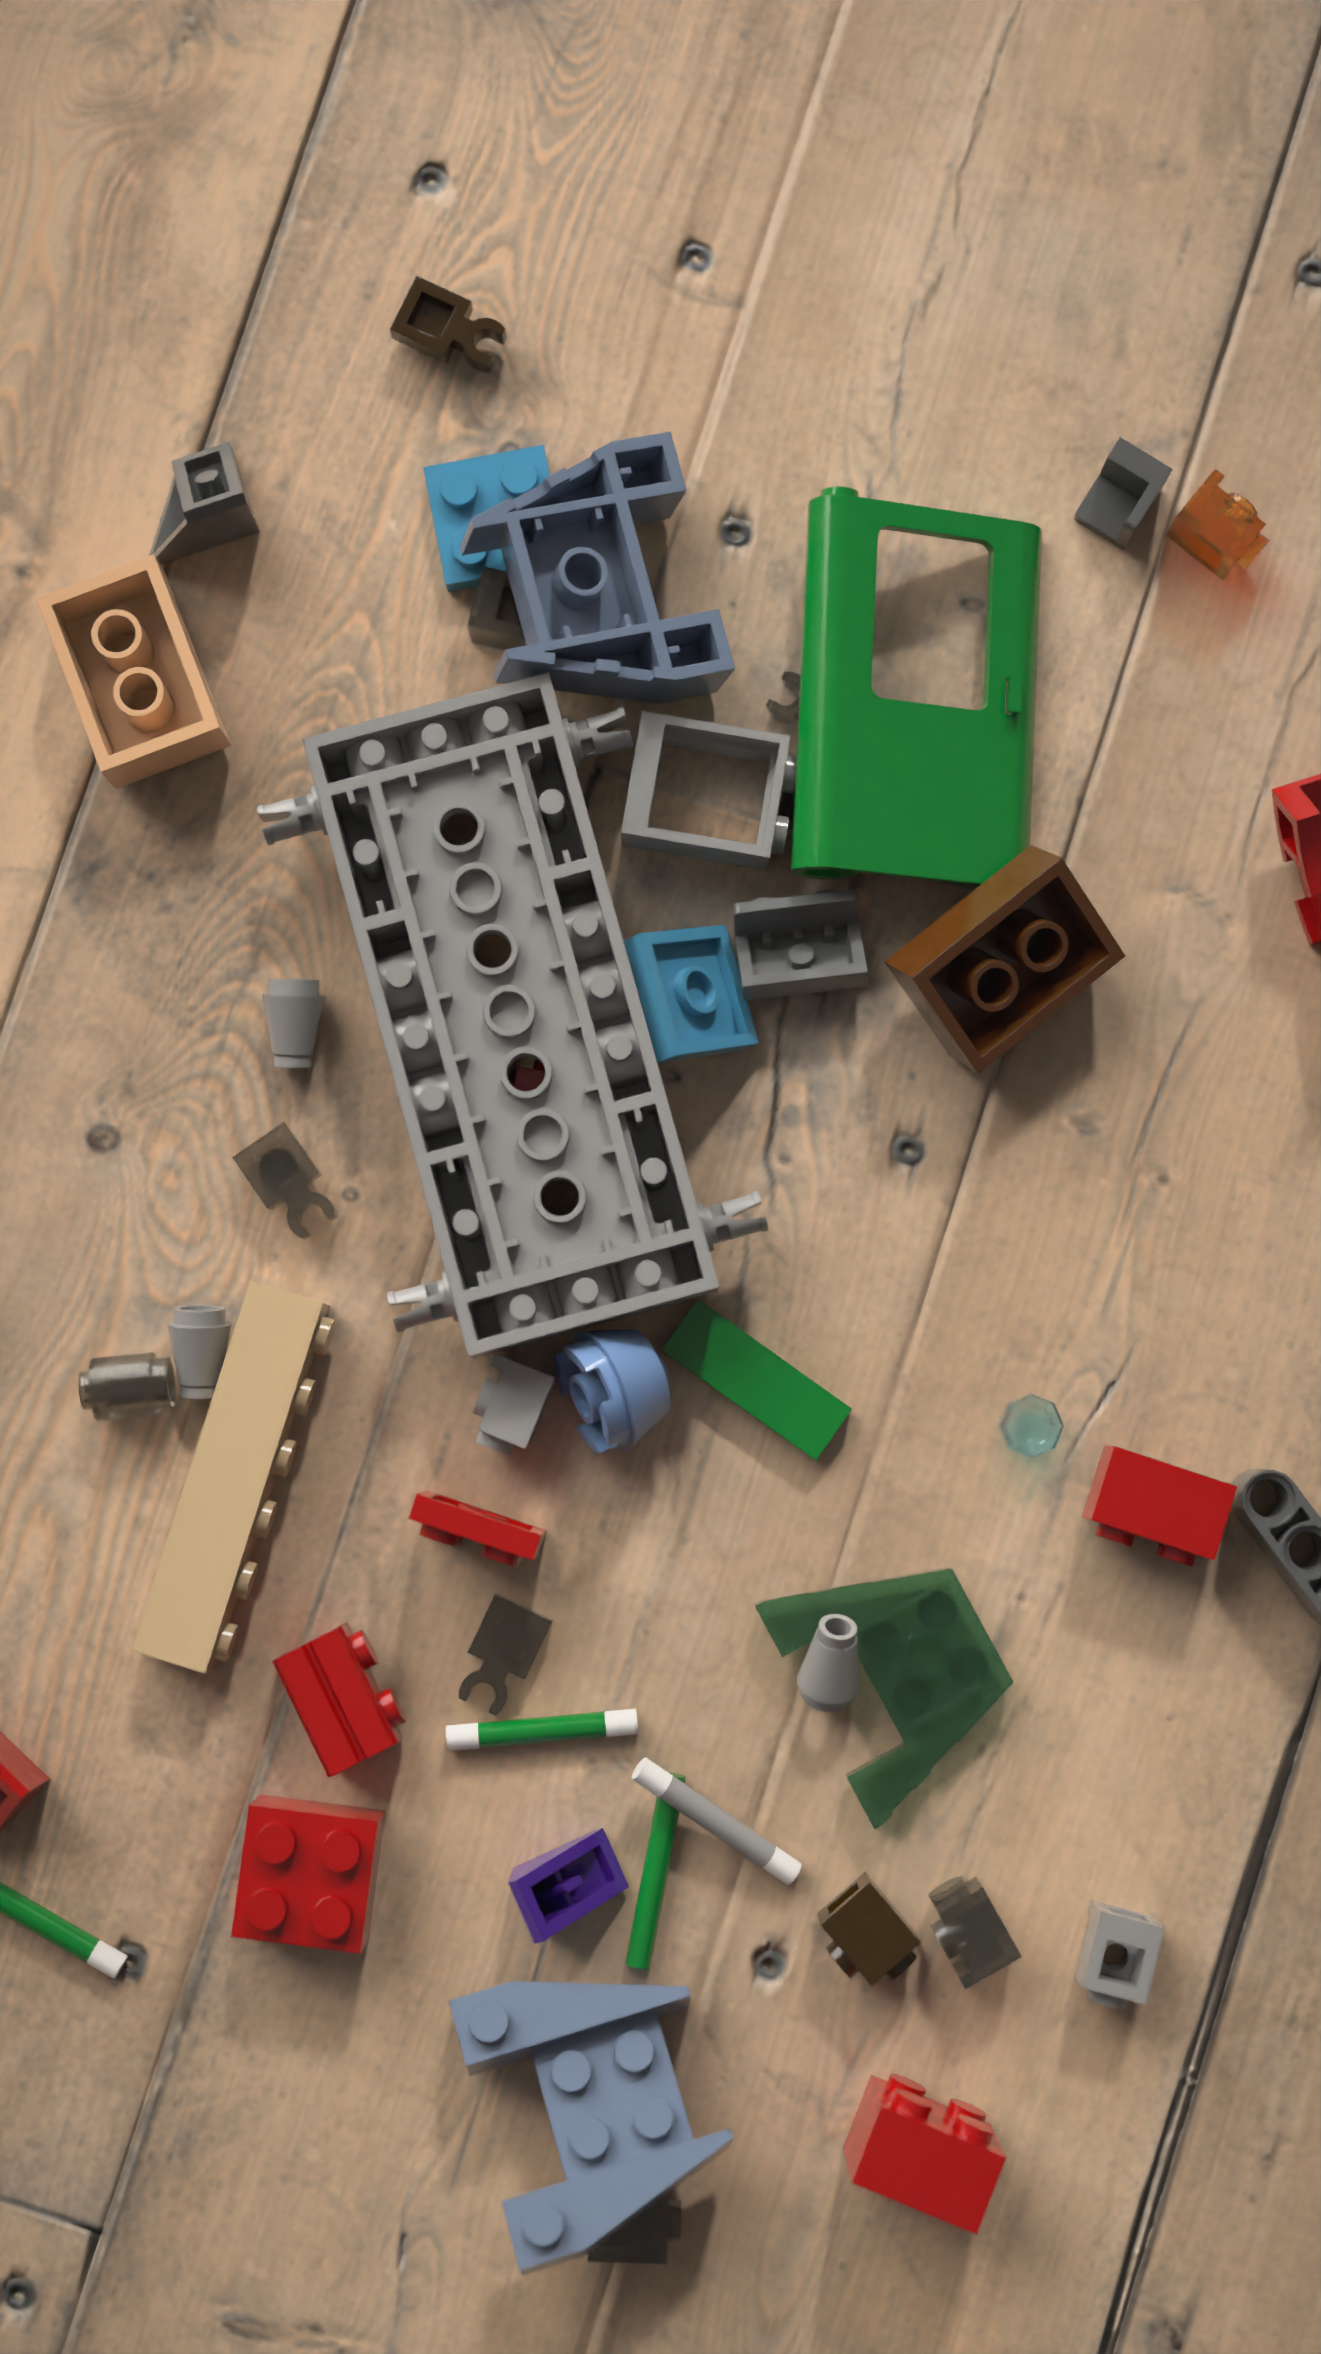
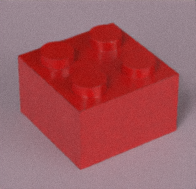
(308, 1873)
(924, 2152)

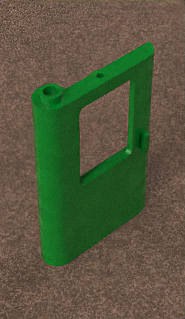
(900, 780)

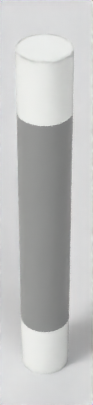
(716, 1821)

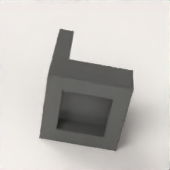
(1122, 493)

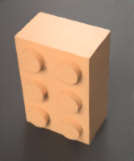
(133, 672)

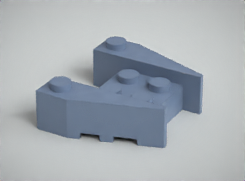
(586, 582)
(606, 2100)

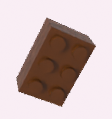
(1005, 958)

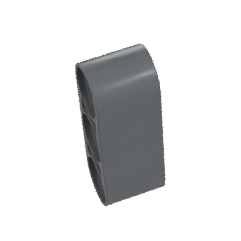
(1276, 1530)

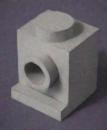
(511, 1405)
(1133, 1975)

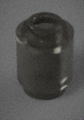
(127, 1386)

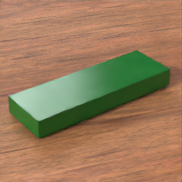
(756, 1379)

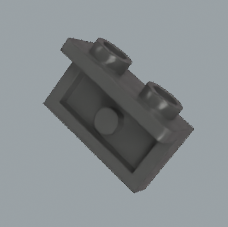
(799, 944)

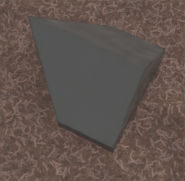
(203, 506)

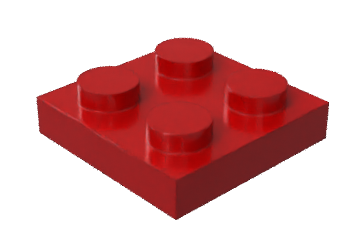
(451, 1520)

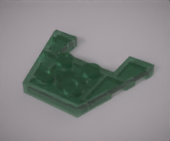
(921, 1656)

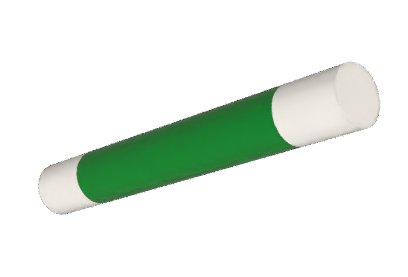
(542, 1729)
(61, 1932)

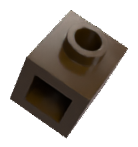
(868, 1932)

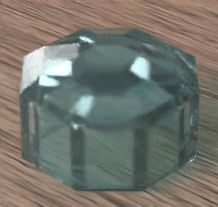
(1030, 1425)

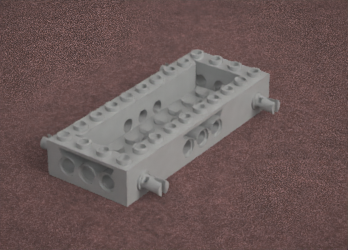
(461, 1025)

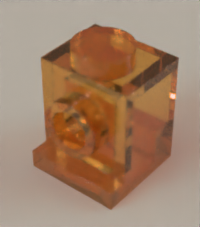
(1219, 528)

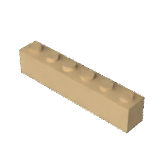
(232, 1479)

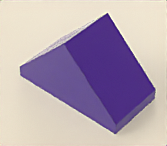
(566, 1883)

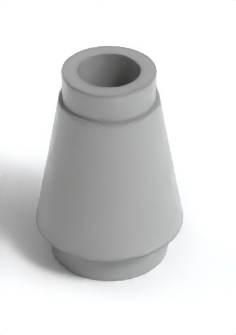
(293, 1020)
(199, 1348)
(831, 1665)

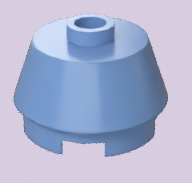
(615, 1386)

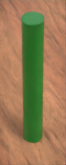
(653, 1883)

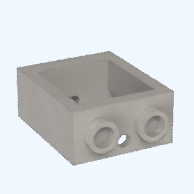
(713, 738)

